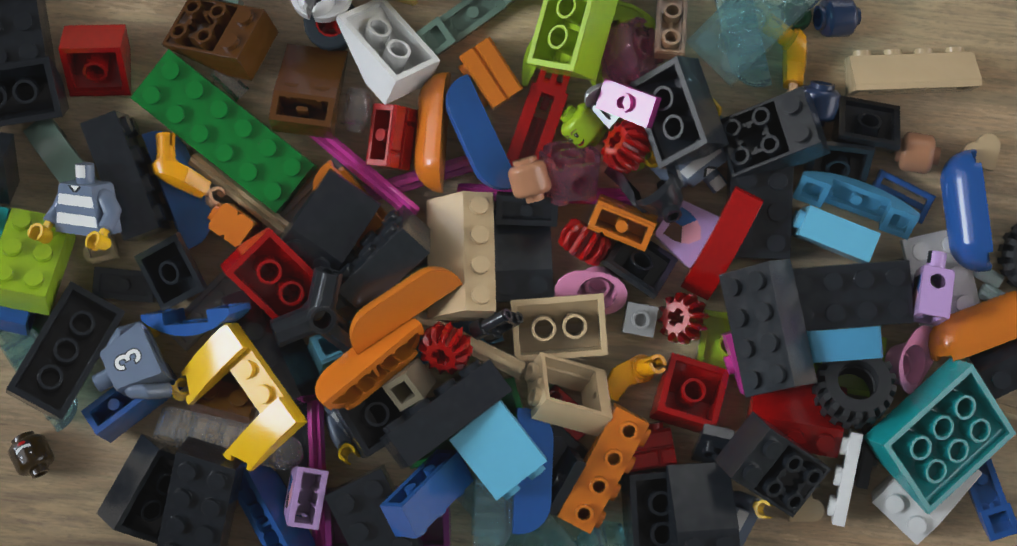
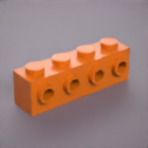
(605, 464)

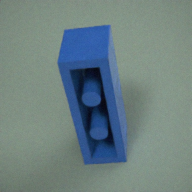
(115, 413)
(427, 493)

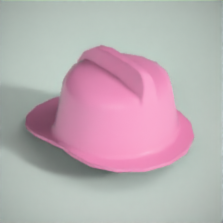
(594, 280)
(911, 359)

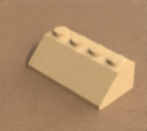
(911, 72)
(464, 244)

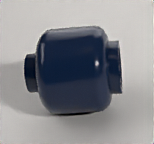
(836, 17)
(825, 99)

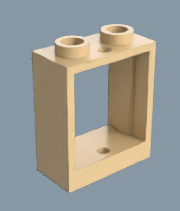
(588, 380)

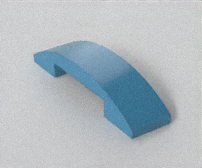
(859, 198)
(845, 344)

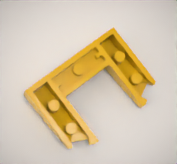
(279, 416)

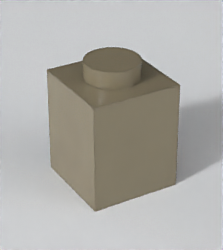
(409, 384)

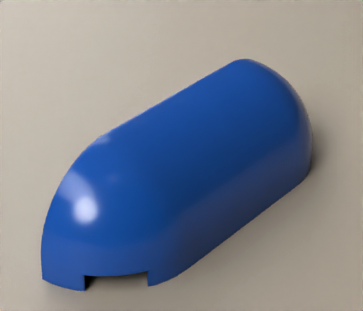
(477, 134)
(186, 210)
(967, 211)
(533, 500)
(263, 502)

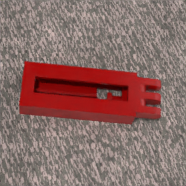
(536, 132)

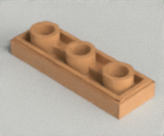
(670, 29)

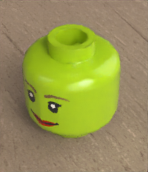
(582, 126)

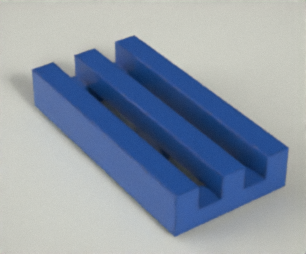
(919, 192)

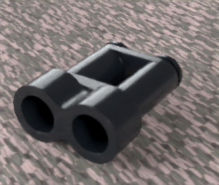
(493, 326)

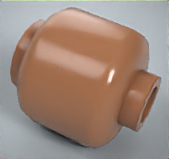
(917, 153)
(529, 179)

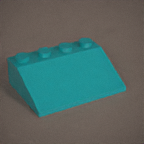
(940, 434)

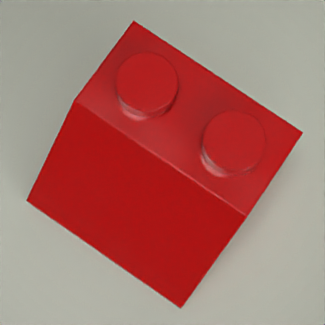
(96, 60)
(689, 393)

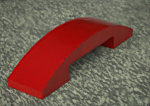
(722, 243)

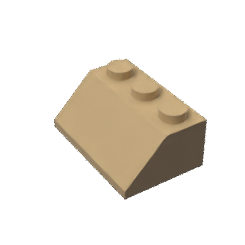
(560, 326)

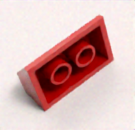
(270, 273)
(800, 419)

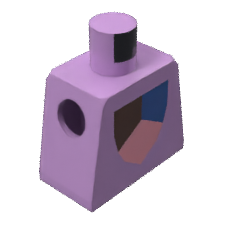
(688, 234)
(933, 303)
(305, 497)

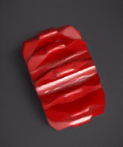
(625, 147)
(584, 243)
(693, 320)
(445, 347)

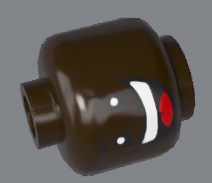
(31, 454)

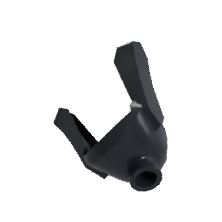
(663, 202)

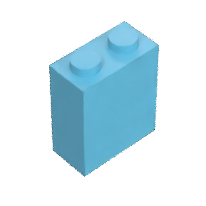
(834, 234)
(499, 451)

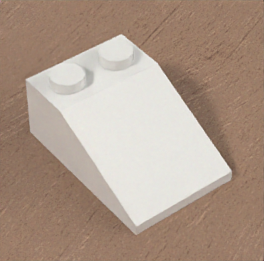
(386, 50)
(907, 514)

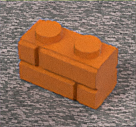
(490, 74)
(622, 222)
(233, 223)

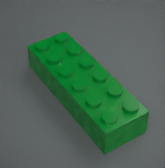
(224, 132)

